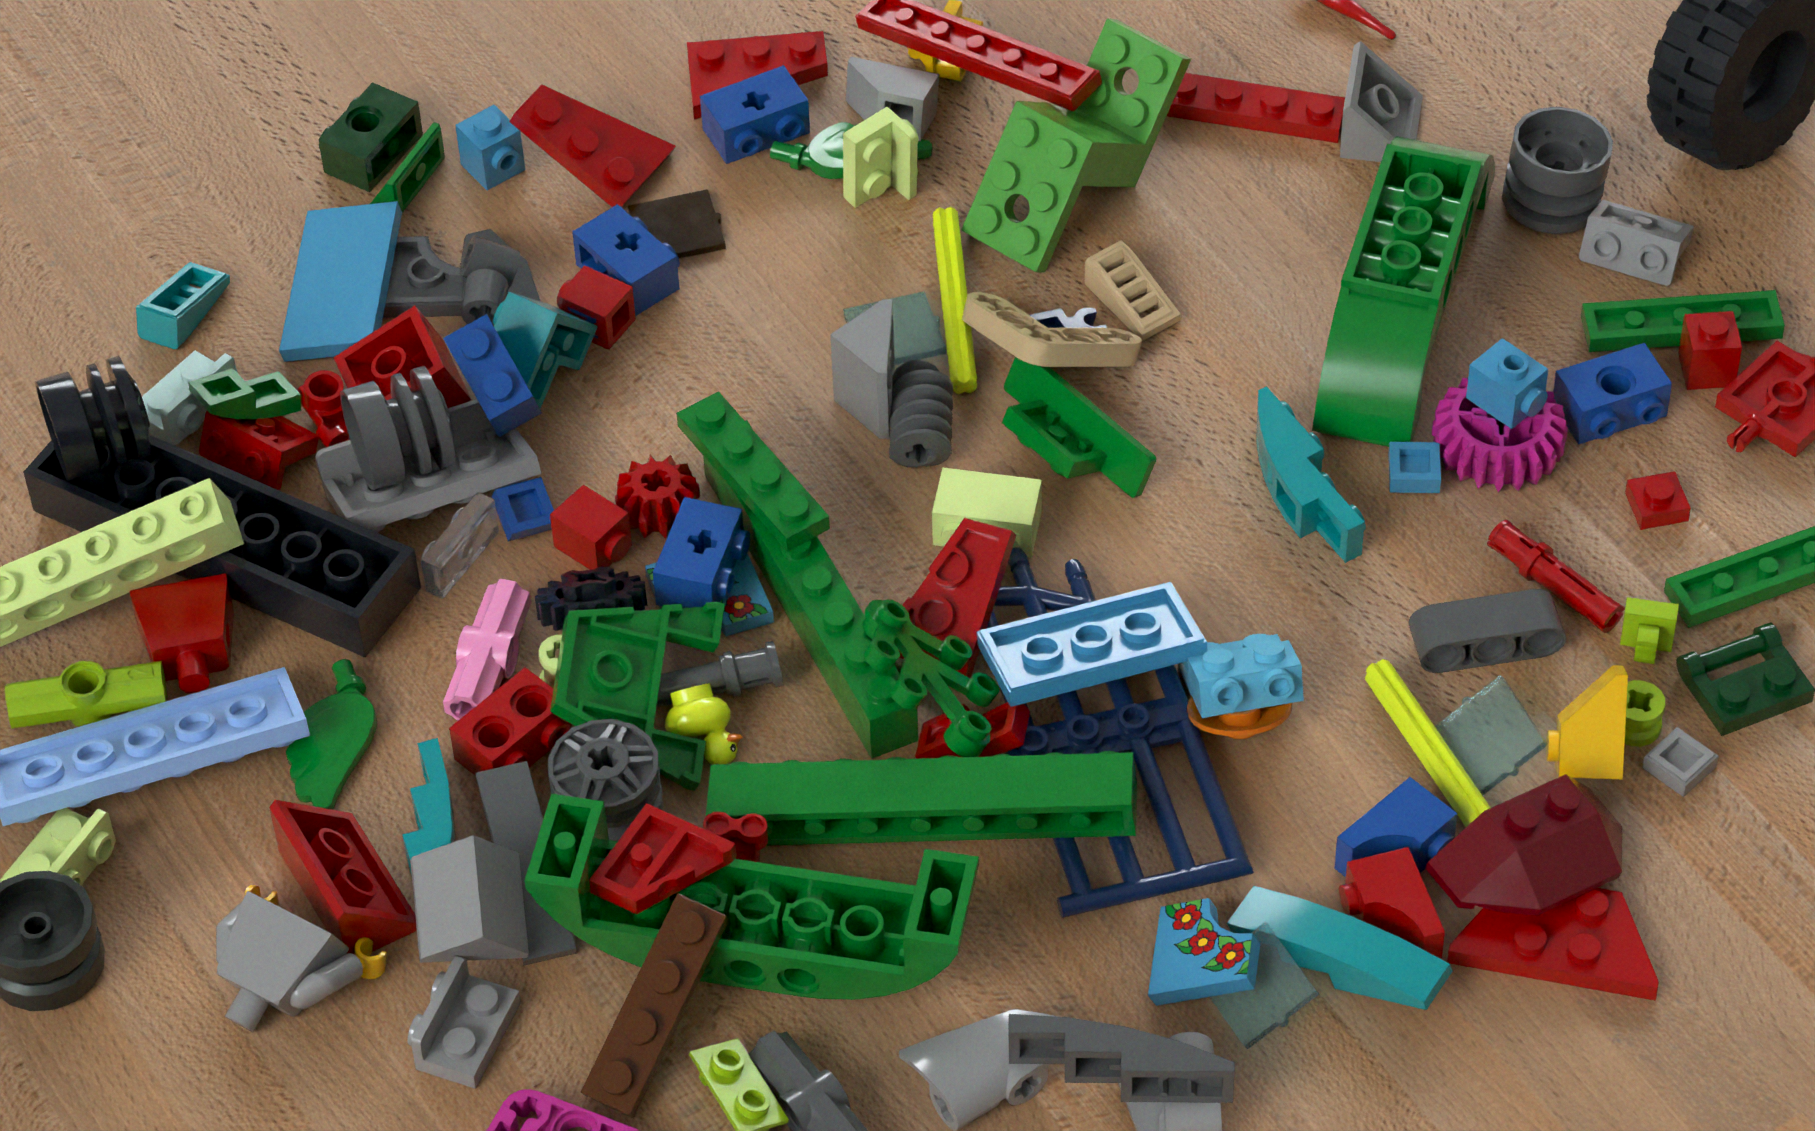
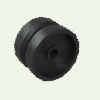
(47, 941)

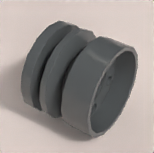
(1556, 169)
(398, 427)
(608, 764)

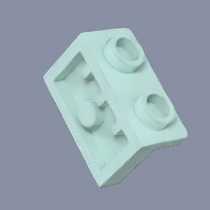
(170, 404)

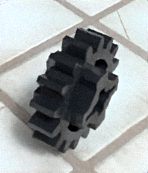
(588, 590)

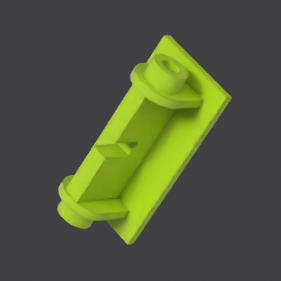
(738, 1086)

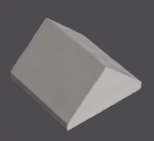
(1376, 107)
(864, 367)
(469, 902)

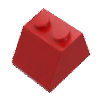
(398, 348)

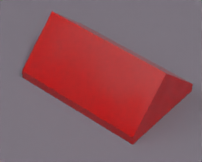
(341, 874)

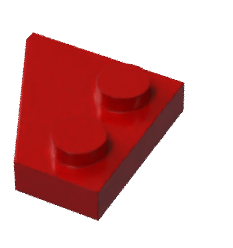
(657, 860)

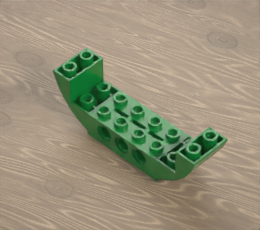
(1398, 289)

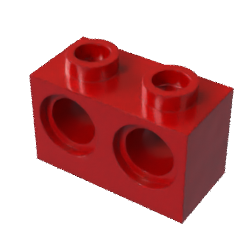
(508, 726)

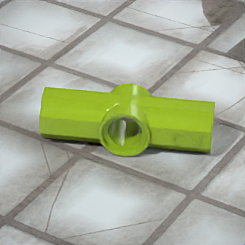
(85, 694)

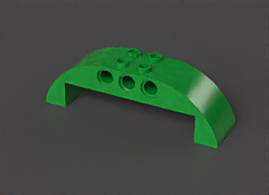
(786, 924)

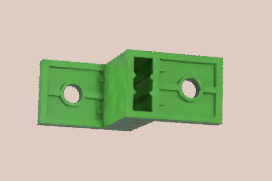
(1056, 151)

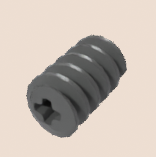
(920, 415)

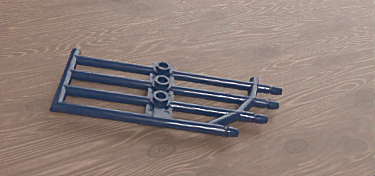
(1126, 730)

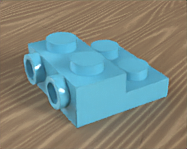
(1243, 675)

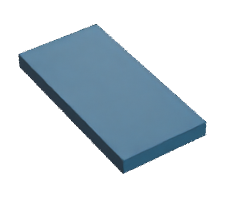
(340, 279)
(1091, 643)

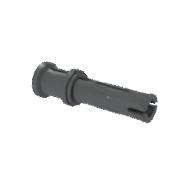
(727, 675)

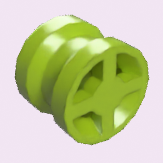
(1643, 713)

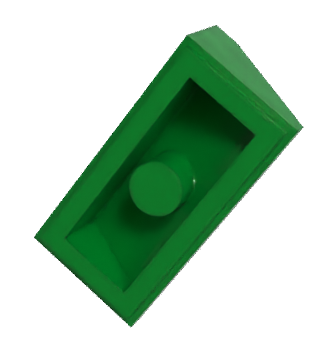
(414, 169)

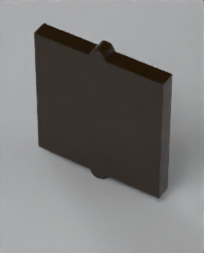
(683, 222)

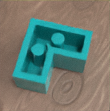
(541, 340)

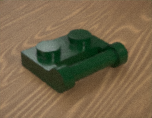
(1749, 693)

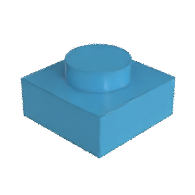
(1414, 467)

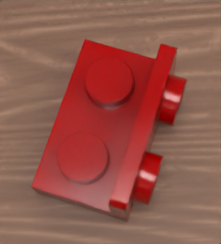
(256, 445)

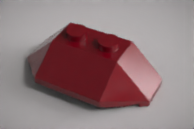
(1532, 851)

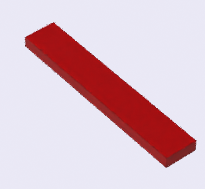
(981, 51)

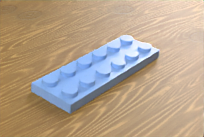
(149, 745)

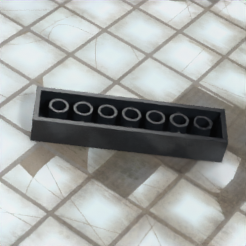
(294, 555)

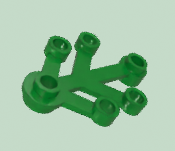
(892, 630)

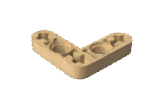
(1048, 346)

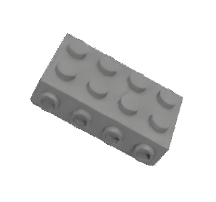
(480, 466)

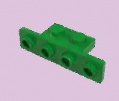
(1072, 430)

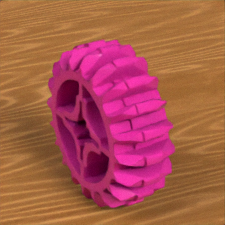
(1477, 451)

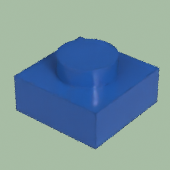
(523, 508)

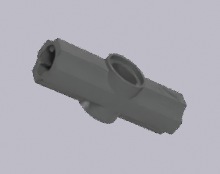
(805, 1094)

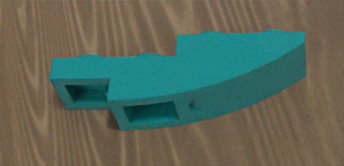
(1295, 479)

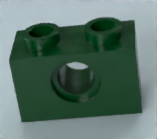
(370, 137)

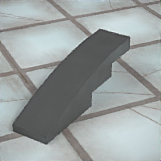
(515, 823)
(1144, 1063)

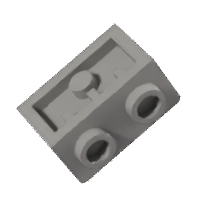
(1634, 242)
(461, 1025)

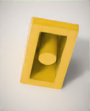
(1592, 730)

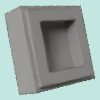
(1680, 761)

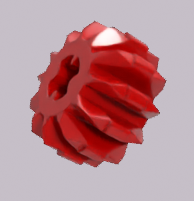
(655, 493)

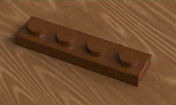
(655, 1005)

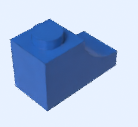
(1401, 820)

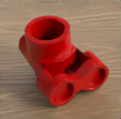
(323, 404)
(747, 832)

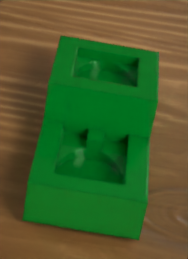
(233, 397)

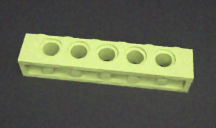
(115, 559)

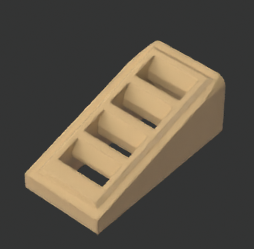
(1120, 264)

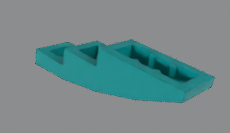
(431, 805)
(1348, 949)

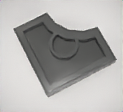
(423, 281)

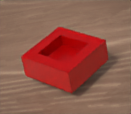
(1657, 500)

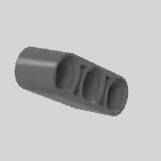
(1487, 630)

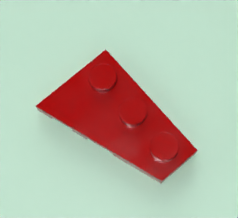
(728, 61)
(591, 145)
(962, 586)

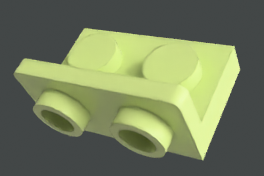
(878, 156)
(68, 846)

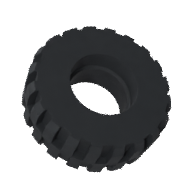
(1733, 78)

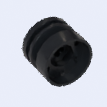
(94, 417)

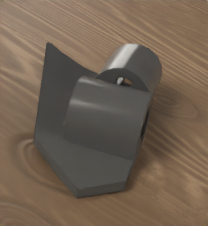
(491, 273)

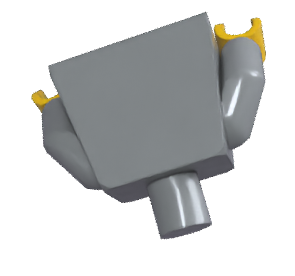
(284, 959)

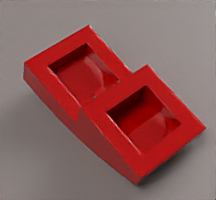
(1006, 732)

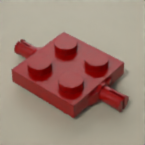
(1773, 400)

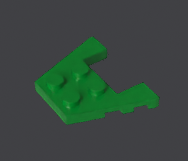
(614, 669)

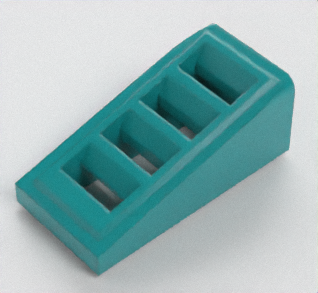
(176, 308)

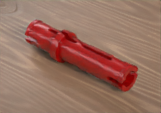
(1539, 564)

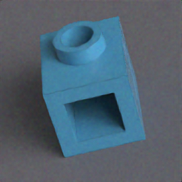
(490, 147)
(1507, 383)

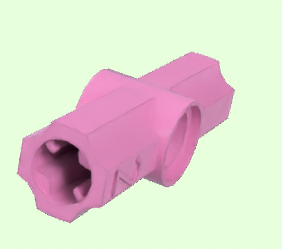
(488, 647)

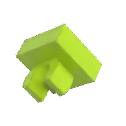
(1648, 627)

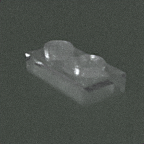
(459, 545)

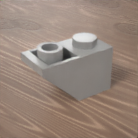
(904, 90)

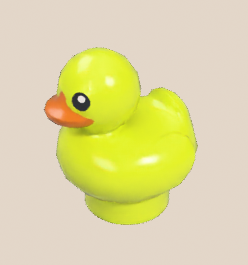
(699, 713)

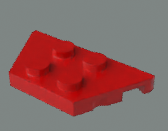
(1575, 944)

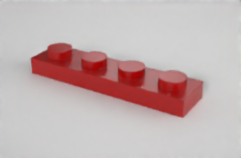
(1259, 107)

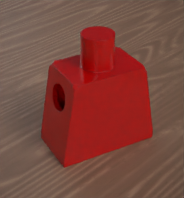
(187, 628)

